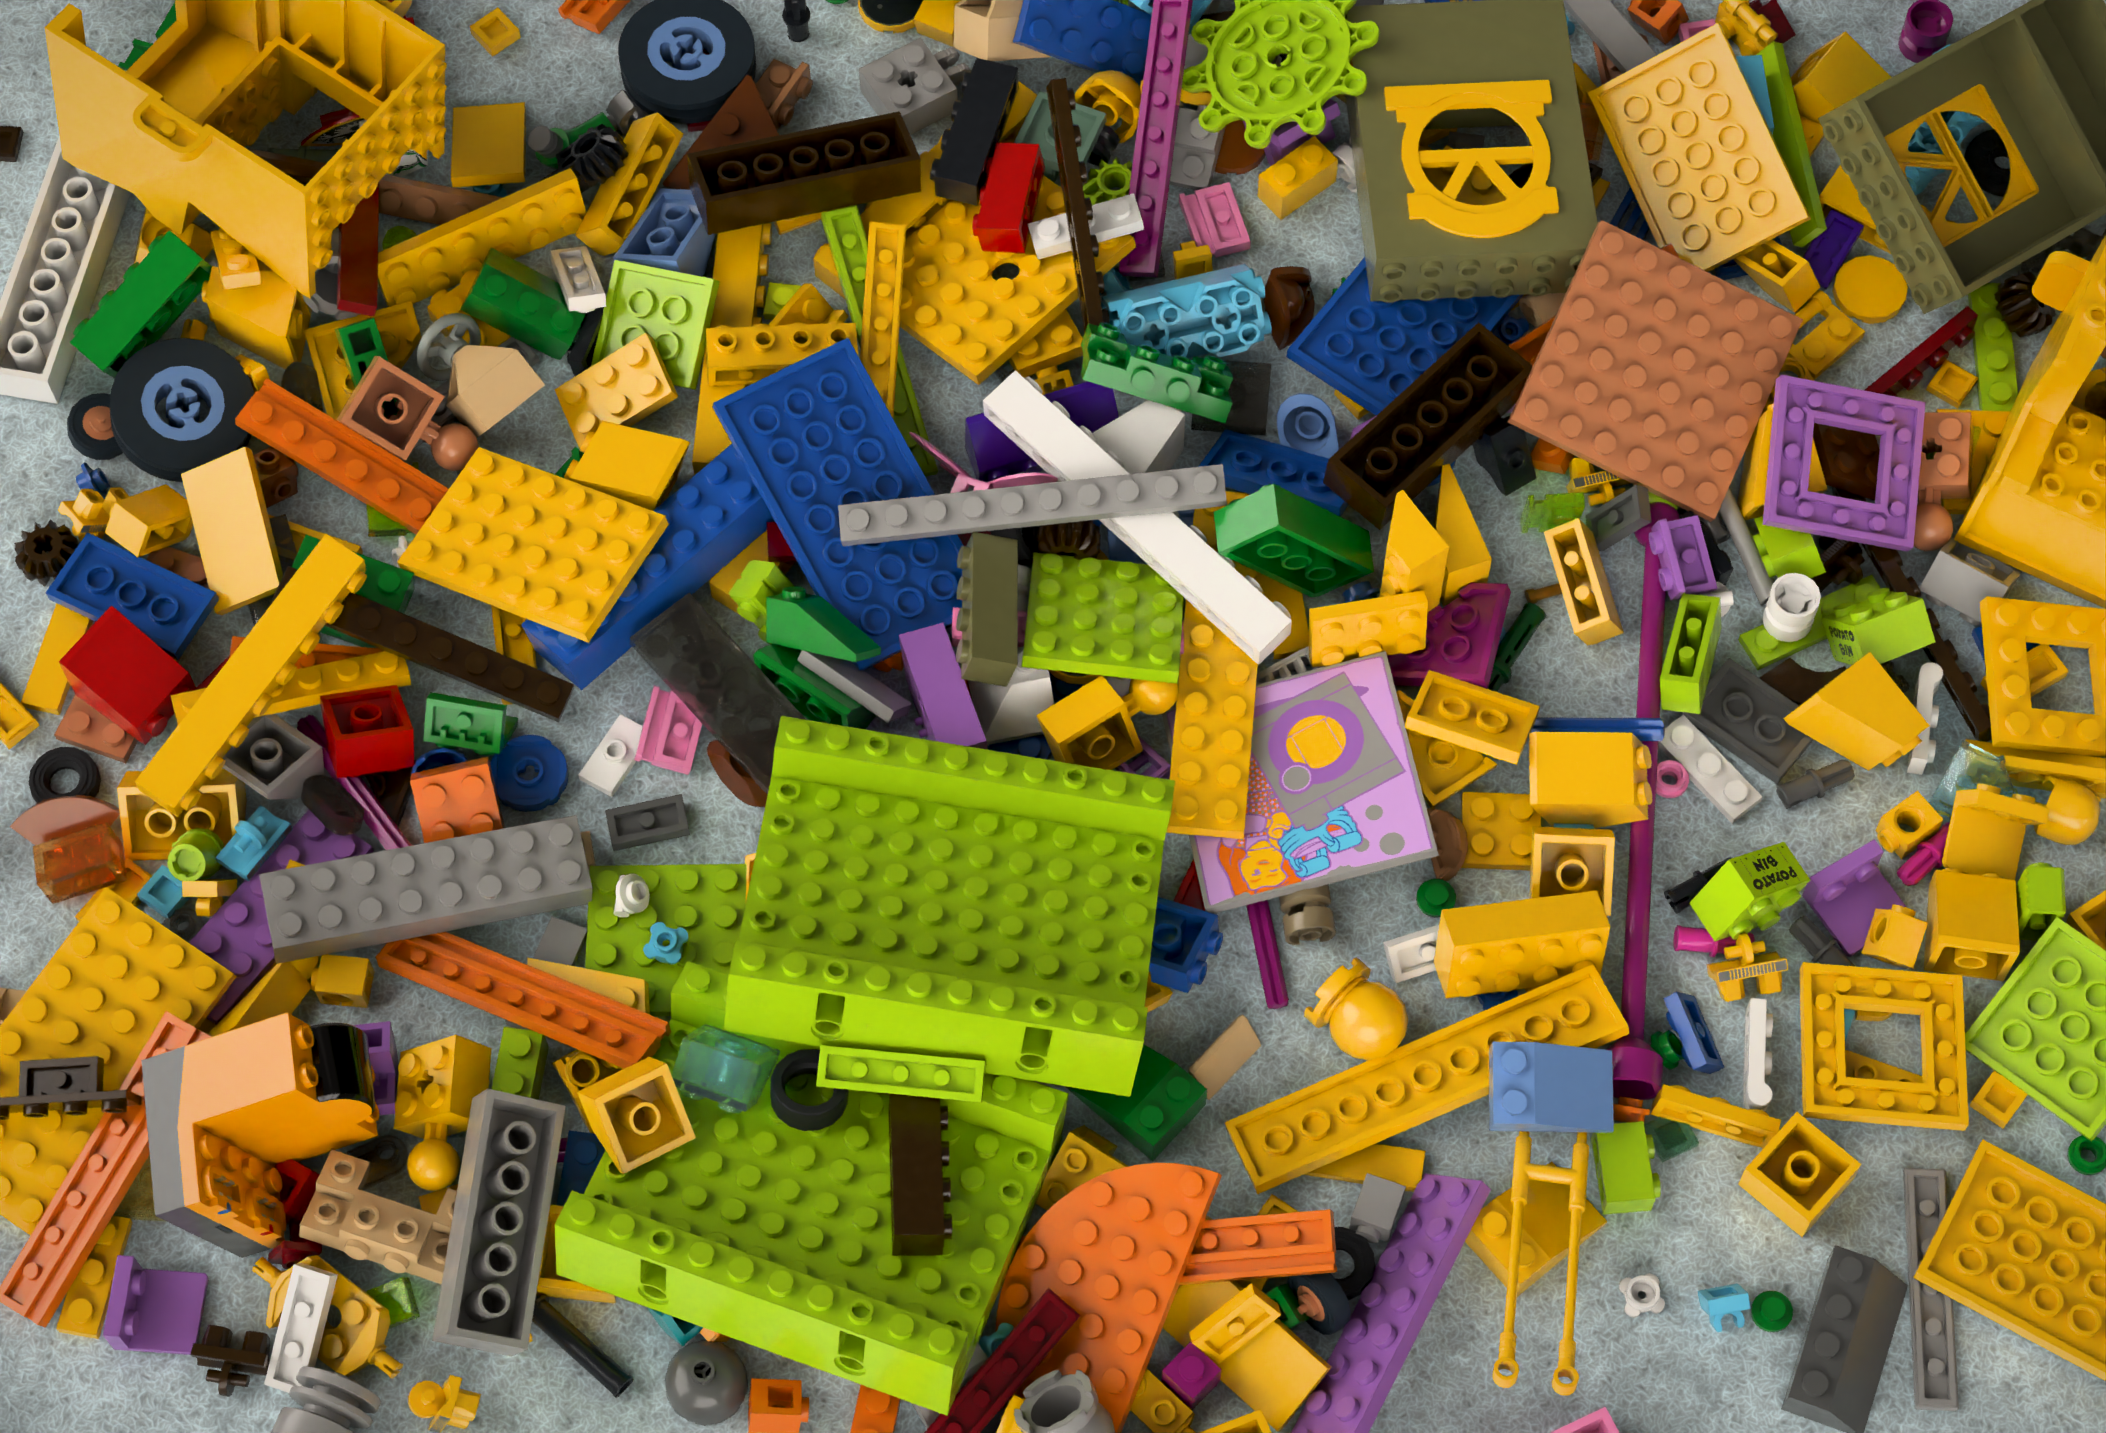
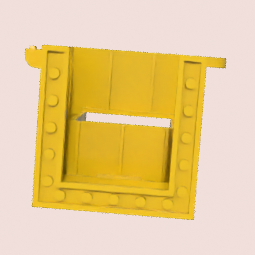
(215, 79)
(2047, 475)

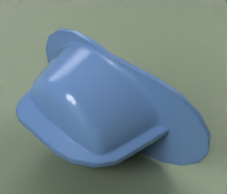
(1307, 425)

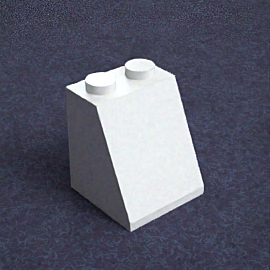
(1145, 437)

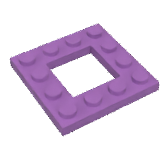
(1787, 499)

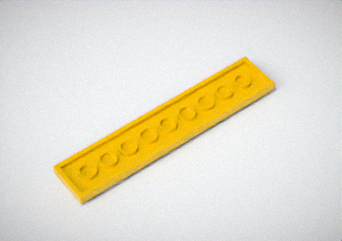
(1212, 719)
(1416, 1080)

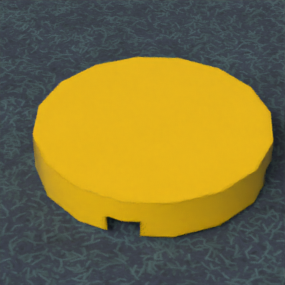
(1869, 289)

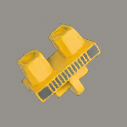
(1586, 480)
(91, 511)
(1765, 968)
(445, 1402)

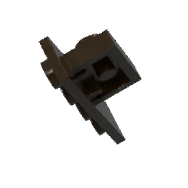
(65, 1086)

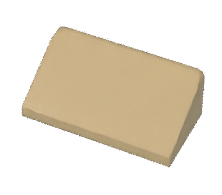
(1225, 1056)

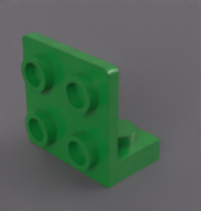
(467, 724)

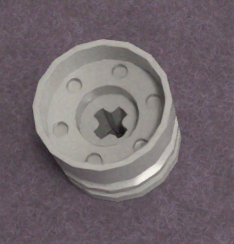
(329, 1404)

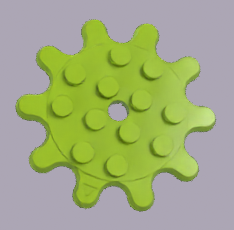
(1261, 93)

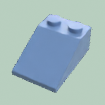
(669, 235)
(1550, 1088)

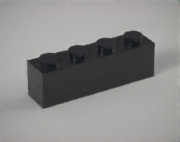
(975, 130)

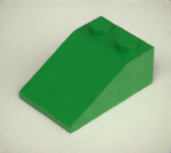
(1159, 1104)

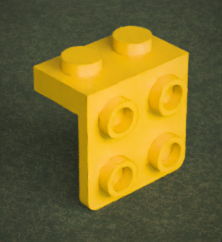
(1989, 830)

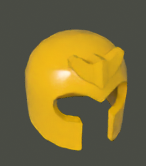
(2072, 812)

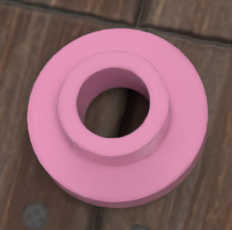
(1680, 774)

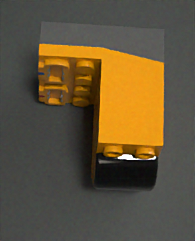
(238, 1108)

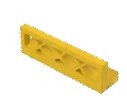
(2031, 767)

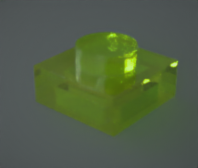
(398, 1299)

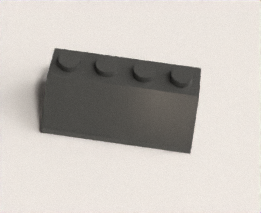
(1845, 1342)

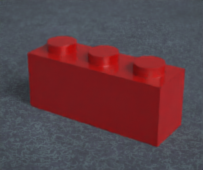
(1009, 197)

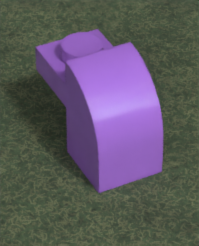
(384, 1063)

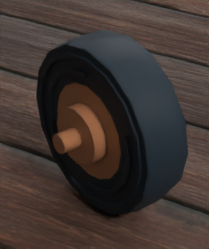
(91, 428)
(1321, 1301)

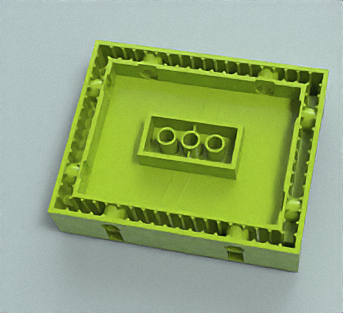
(952, 906)
(791, 1228)

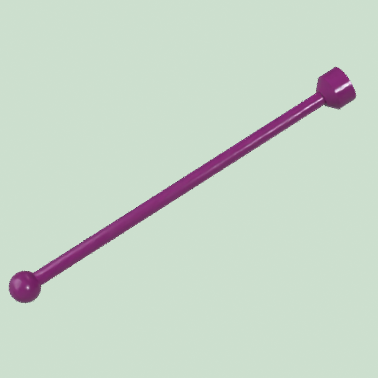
(1635, 1063)

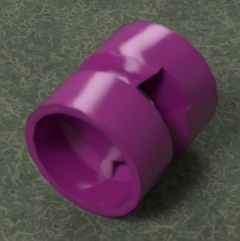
(1925, 29)

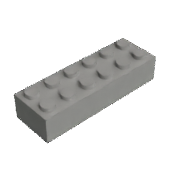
(499, 1223)

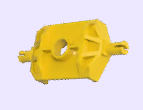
(362, 1326)

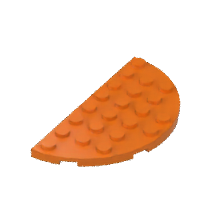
(1117, 1261)

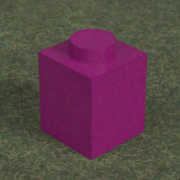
(1191, 1375)

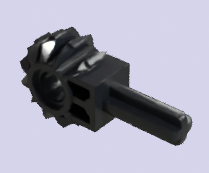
(593, 156)

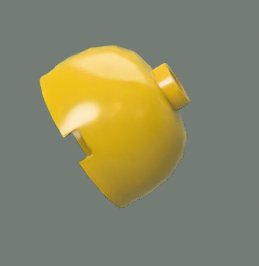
(1114, 95)

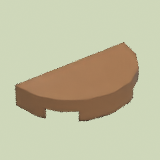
(1450, 843)

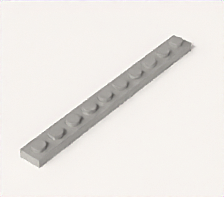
(1032, 505)

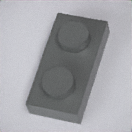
(1620, 517)
(647, 822)

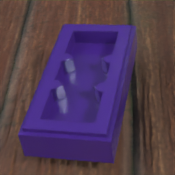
(1832, 247)

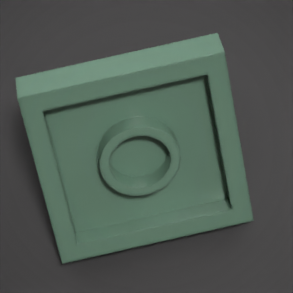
(1038, 130)

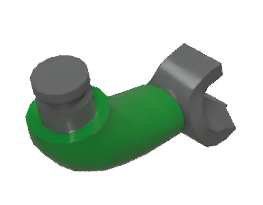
(551, 141)

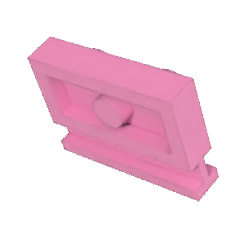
(1215, 220)
(668, 733)

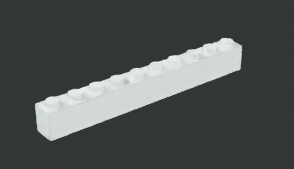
(1159, 539)

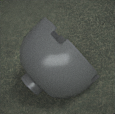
(707, 1398)

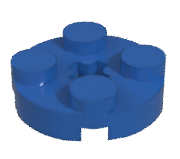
(541, 790)

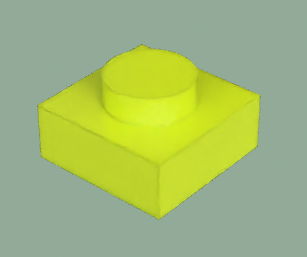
(777, 297)

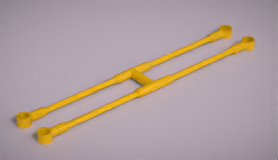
(1577, 1179)

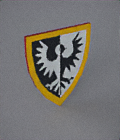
(335, 128)

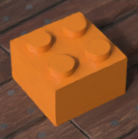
(456, 800)

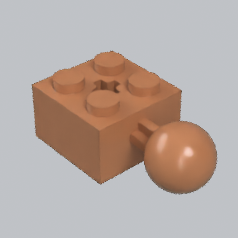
(382, 381)
(1944, 476)

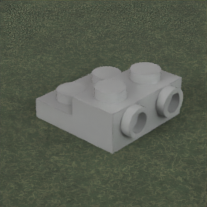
(1194, 151)

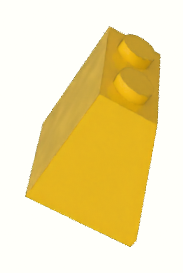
(1834, 77)
(260, 317)
(629, 464)
(1755, 468)
(1861, 716)
(1589, 777)
(1971, 925)

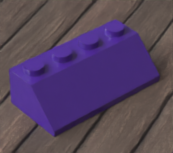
(997, 456)

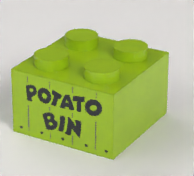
(1884, 624)
(1750, 892)

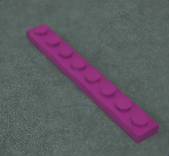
(1157, 131)

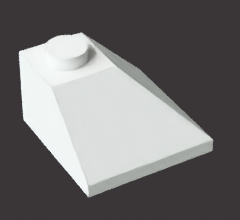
(1012, 710)

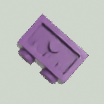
(1848, 894)
(154, 1308)

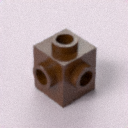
(276, 475)

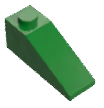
(359, 346)
(815, 626)

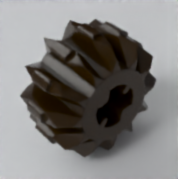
(2020, 308)
(1070, 539)
(32, 551)

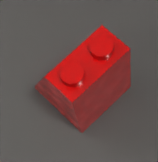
(125, 676)

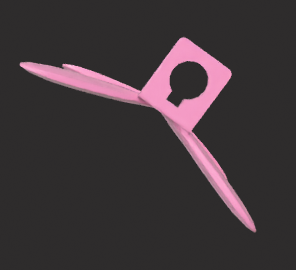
(965, 481)

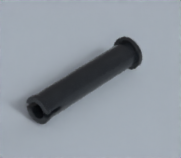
(580, 1347)

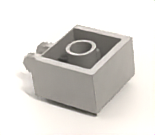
(913, 83)

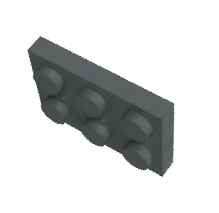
(1749, 721)

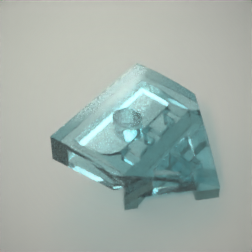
(1966, 770)

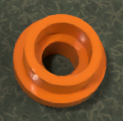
(1629, 1110)

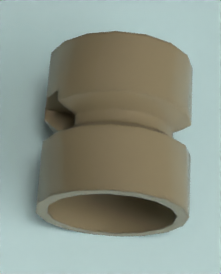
(1308, 915)

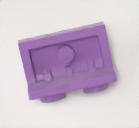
(1682, 557)

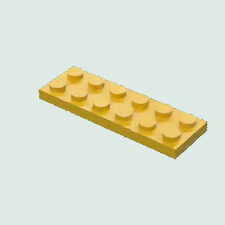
(509, 225)

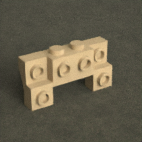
(373, 1225)

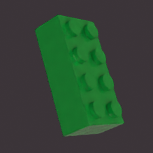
(143, 305)
(1293, 541)

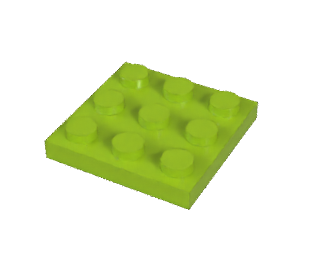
(666, 306)

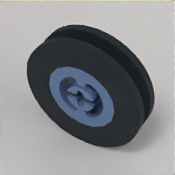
(678, 33)
(180, 372)

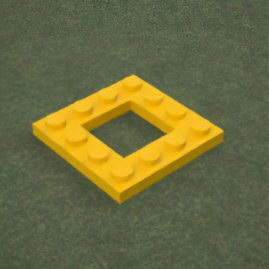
(2013, 721)
(1826, 1090)

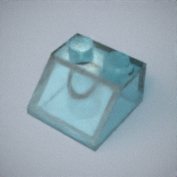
(723, 1068)

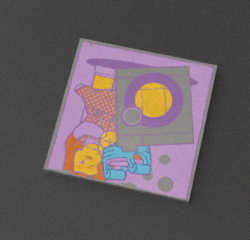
(1325, 788)

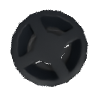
(1106, 142)

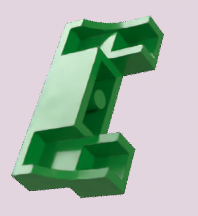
(1142, 371)

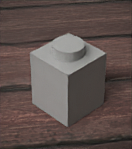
(1377, 1208)

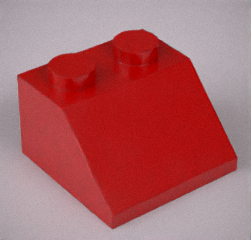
(367, 731)

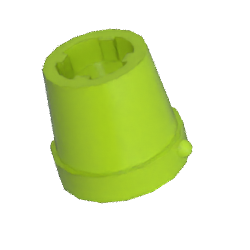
(195, 855)

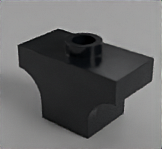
(1505, 456)

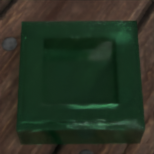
(1670, 1137)

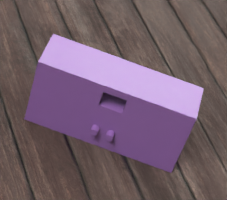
(938, 690)

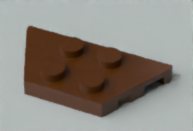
(738, 121)

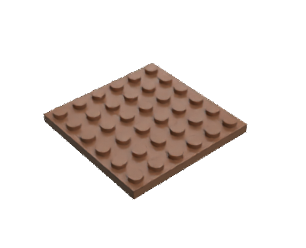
(1655, 370)

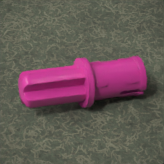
(1927, 857)
(1701, 941)

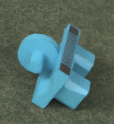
(253, 843)

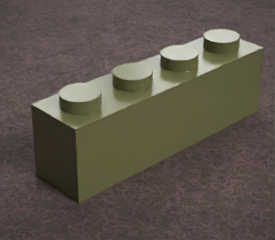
(988, 609)

